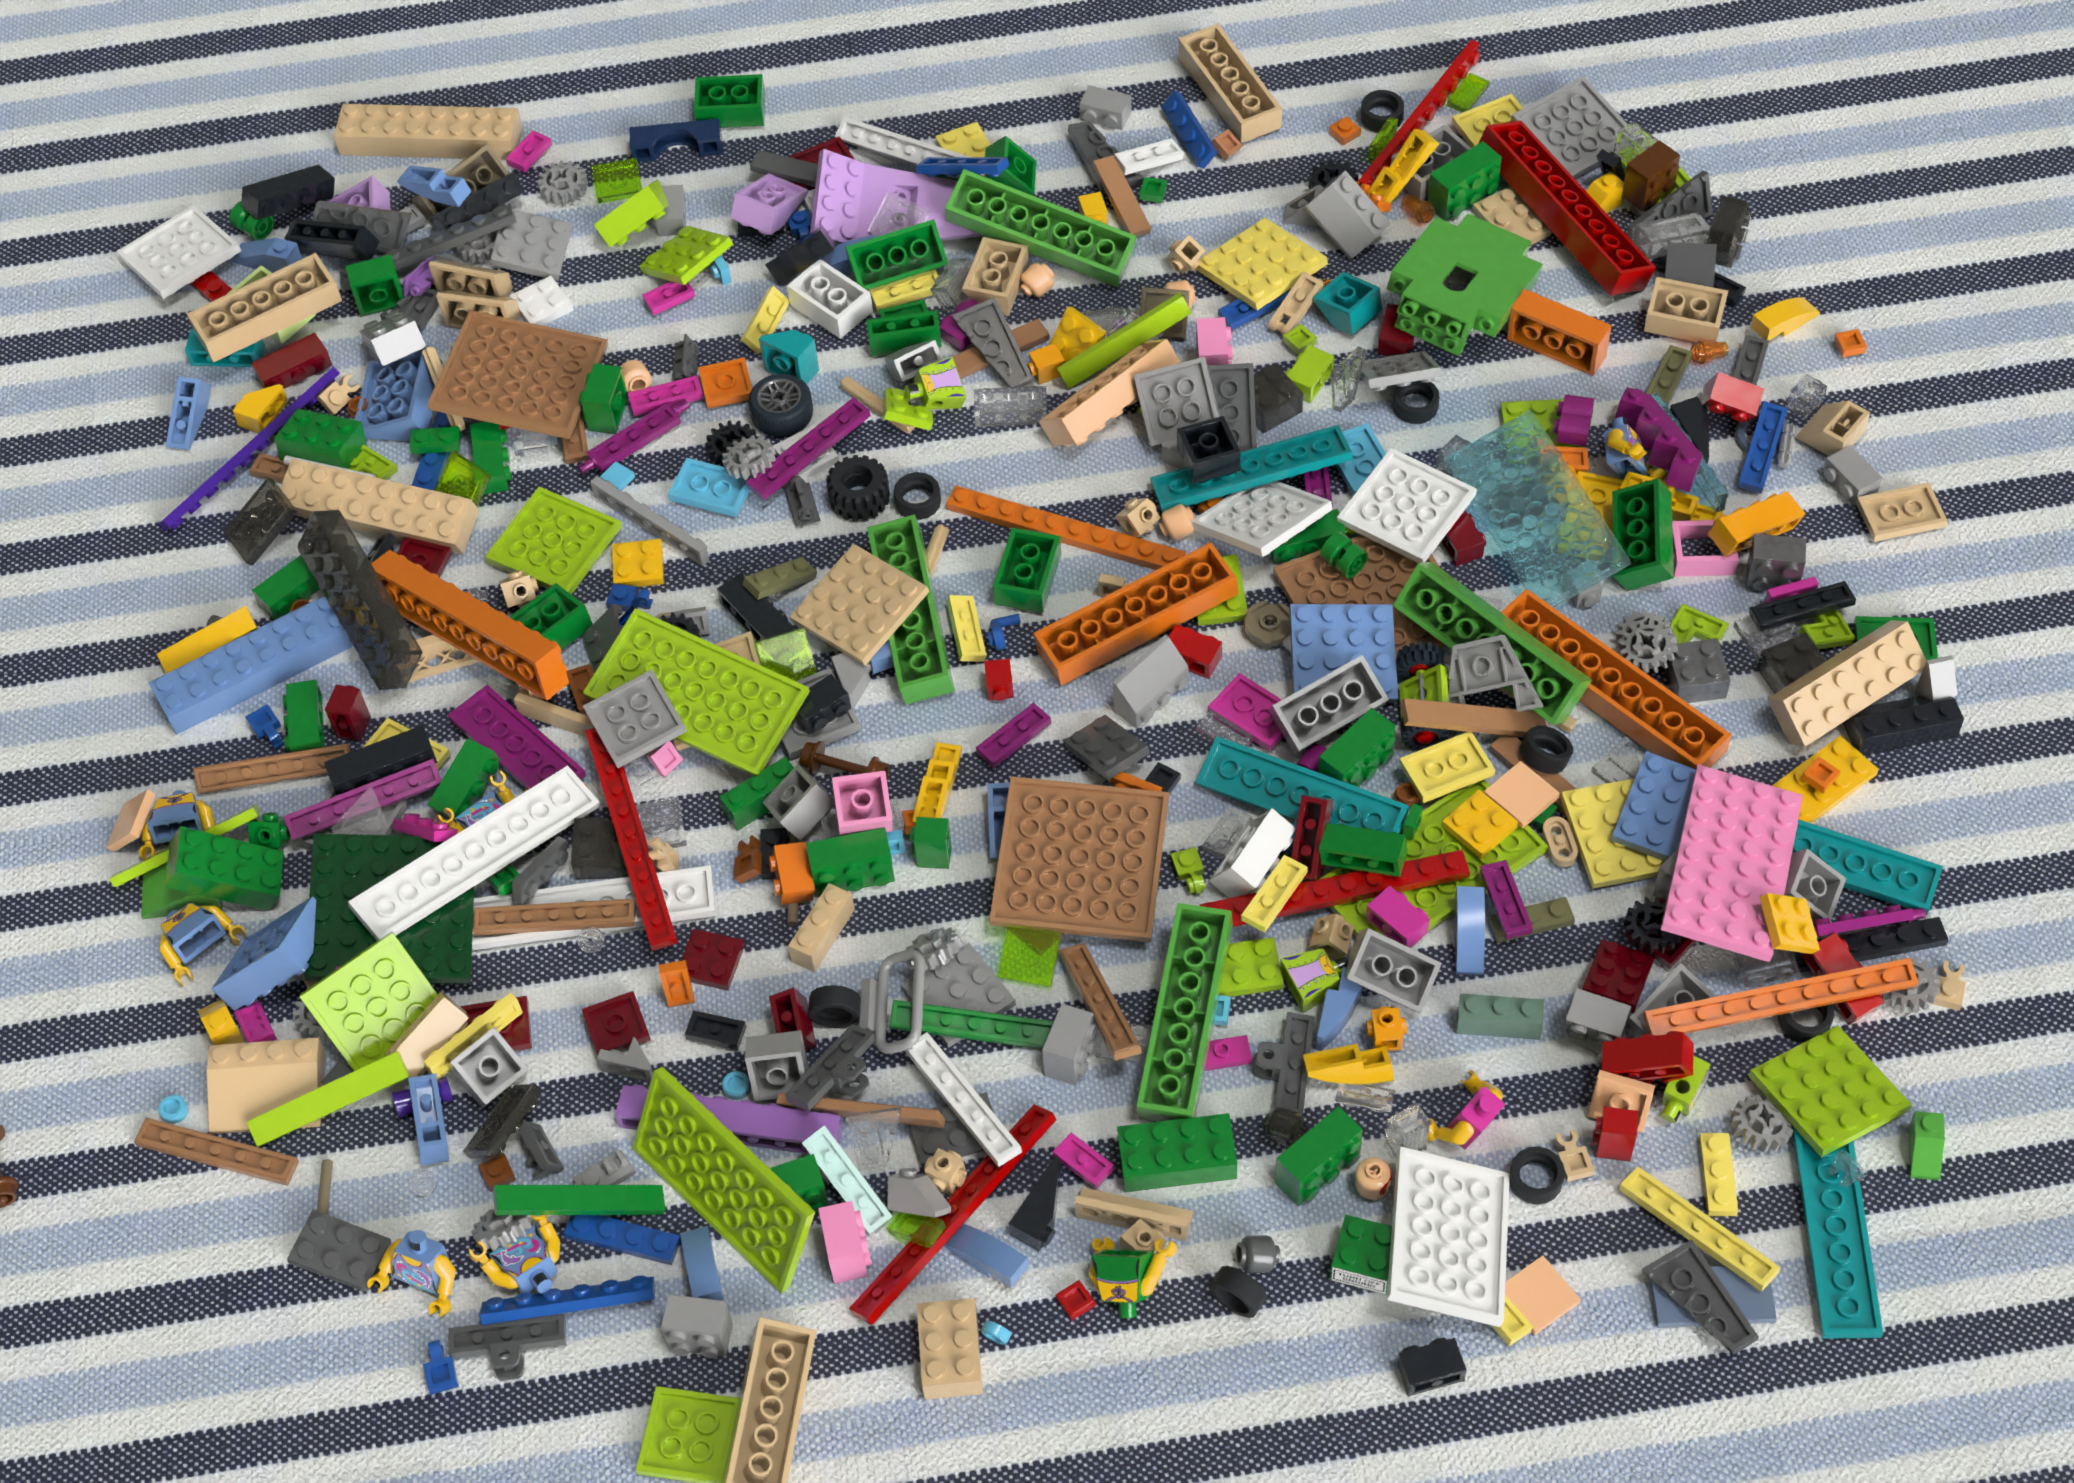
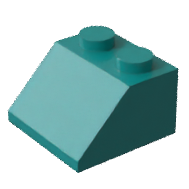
(1349, 302)
(790, 354)

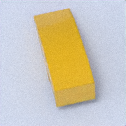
(1783, 317)
(1350, 1065)

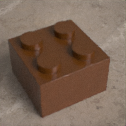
(1651, 175)

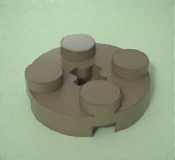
(1264, 635)

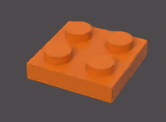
(725, 382)

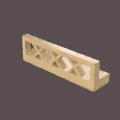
(437, 648)
(1126, 1211)

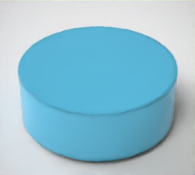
(736, 1085)
(173, 1109)
(996, 1332)

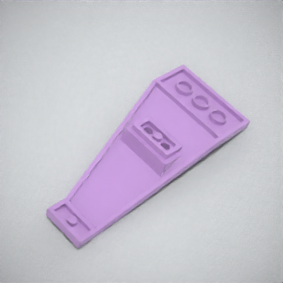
(853, 191)

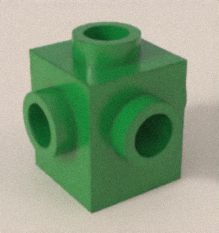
(269, 831)

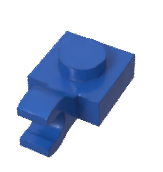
(800, 223)
(627, 596)
(265, 723)
(441, 1372)

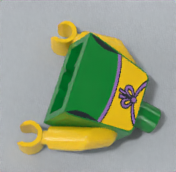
(1127, 1274)

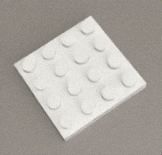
(178, 251)
(1406, 506)
(1262, 516)

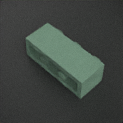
(1500, 1016)

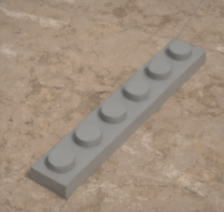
(644, 517)

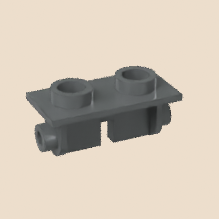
(685, 358)
(802, 502)

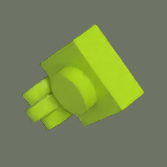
(1189, 867)

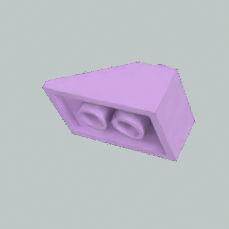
(366, 194)
(767, 203)

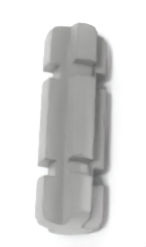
(1785, 445)

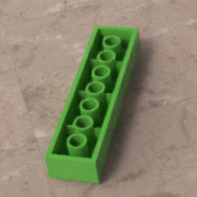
(1042, 226)
(1461, 616)
(919, 641)
(1185, 1013)

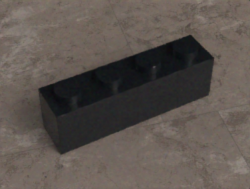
(287, 192)
(479, 202)
(332, 239)
(753, 614)
(379, 760)

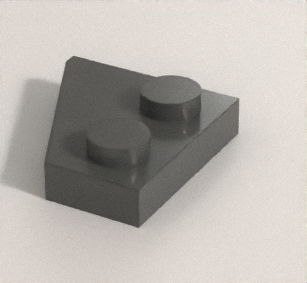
(417, 307)

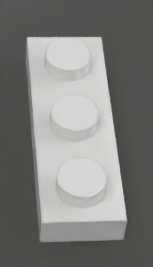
(1149, 156)

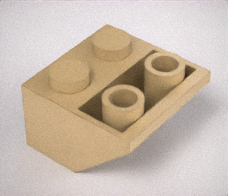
(1835, 427)

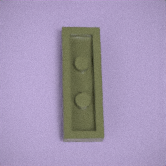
(1670, 373)
(779, 578)
(1543, 917)

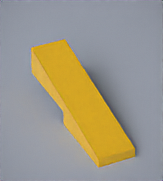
(1405, 165)
(207, 639)

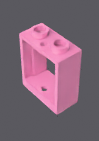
(1699, 565)

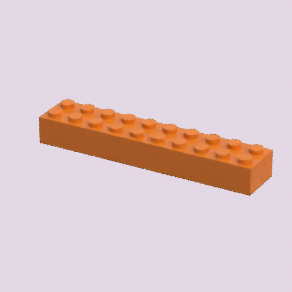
(473, 626)
(1623, 691)

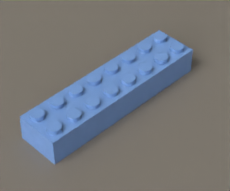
(250, 665)

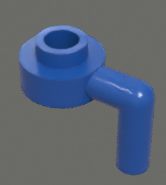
(996, 636)

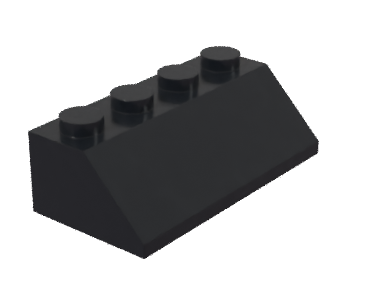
(1903, 724)

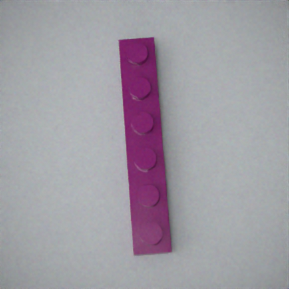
(809, 448)
(387, 790)

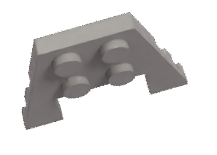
(1489, 666)

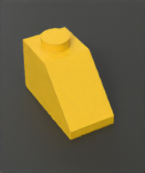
(1607, 191)
(260, 408)
(220, 1024)

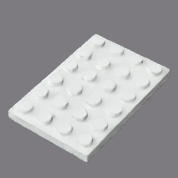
(1449, 1237)

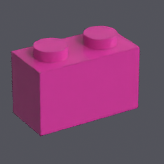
(1397, 917)

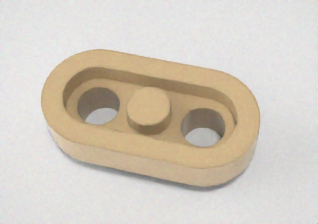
(1560, 844)

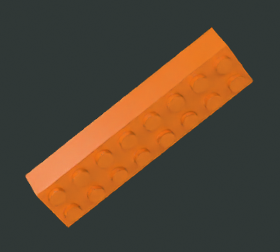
(1136, 613)

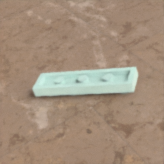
(847, 1179)

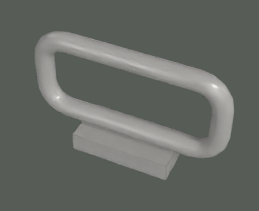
(875, 998)

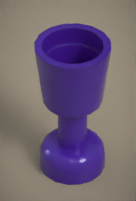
(403, 1098)

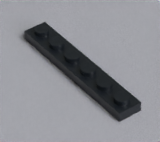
(1891, 940)

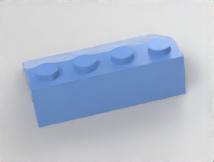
(396, 398)
(269, 957)

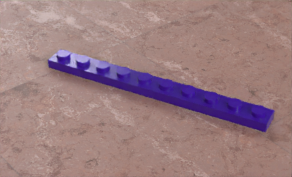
(243, 457)

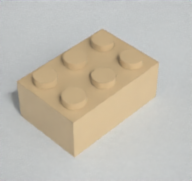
(949, 1348)

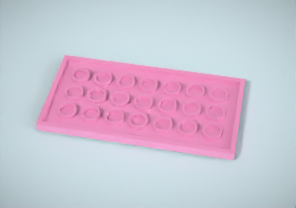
(1728, 856)

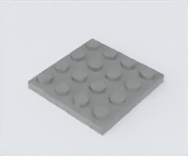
(1573, 125)

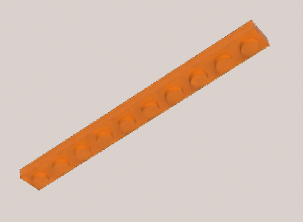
(1071, 531)
(1782, 998)

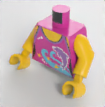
(1474, 1116)

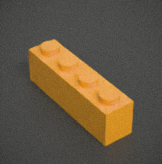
(1769, 517)

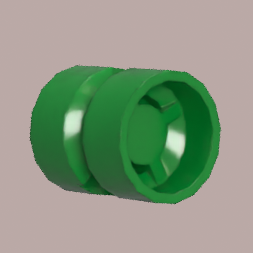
(247, 223)
(1343, 554)

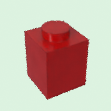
(999, 679)

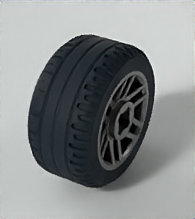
(780, 405)

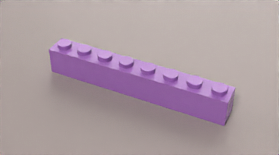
(751, 1123)

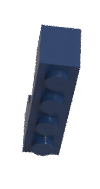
(651, 140)

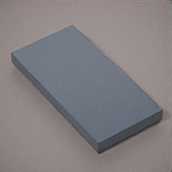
(1754, 1304)

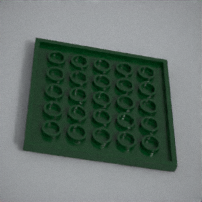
(354, 863)

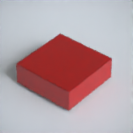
(1075, 1300)

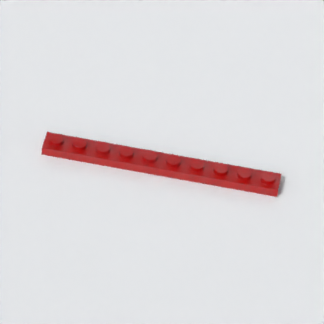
(1425, 110)
(633, 846)
(1358, 886)
(963, 1204)

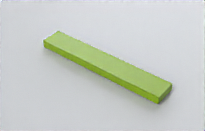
(1124, 340)
(162, 857)
(328, 1099)

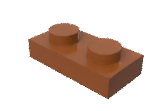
(578, 681)

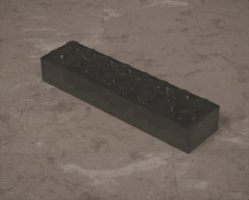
(359, 600)

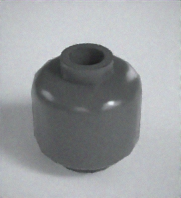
(1257, 1254)

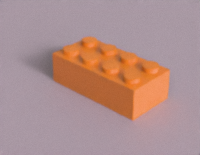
(1559, 332)

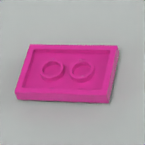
(1249, 707)

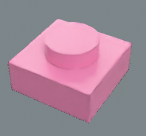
(664, 758)

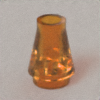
(1420, 209)
(1708, 350)

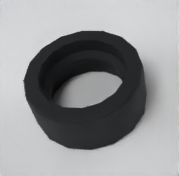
(1381, 98)
(1416, 415)
(917, 481)
(1550, 739)
(834, 1006)
(1804, 1033)
(1542, 1156)
(1237, 1291)

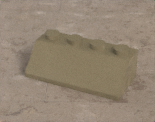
(476, 169)

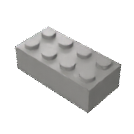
(1328, 704)

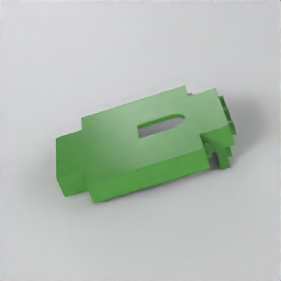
(1446, 315)

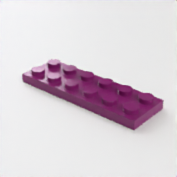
(516, 741)

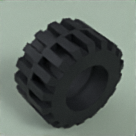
(854, 473)

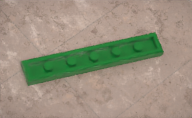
(973, 1025)
(579, 1200)

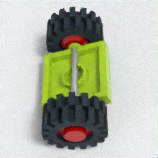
(1425, 680)

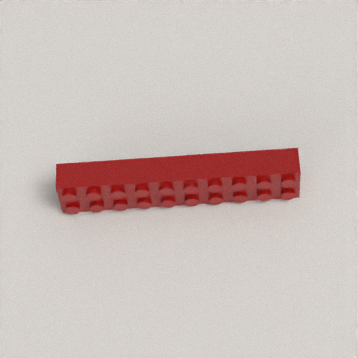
(1568, 209)

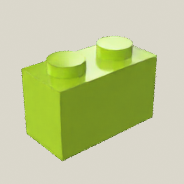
(1311, 371)

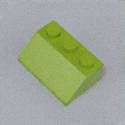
(633, 214)

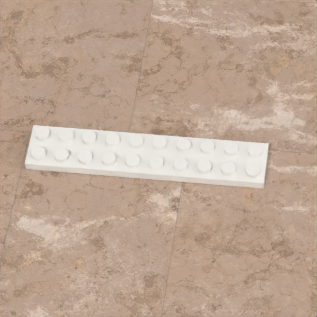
(473, 854)
(685, 891)

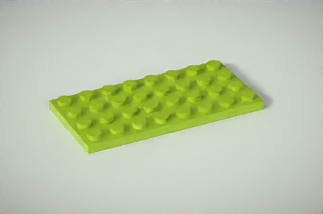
(724, 700)
(1432, 839)
(723, 1180)

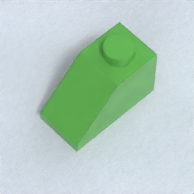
(1926, 1145)

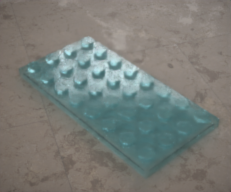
(1537, 511)

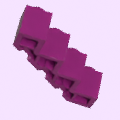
(1660, 434)

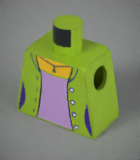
(938, 386)
(1311, 975)
(1683, 1093)

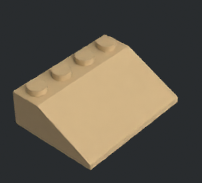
(259, 1077)

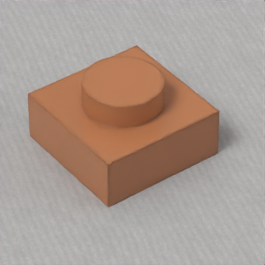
(1226, 144)

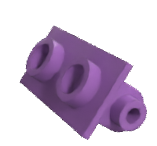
(419, 279)

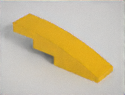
(1684, 506)
(938, 781)

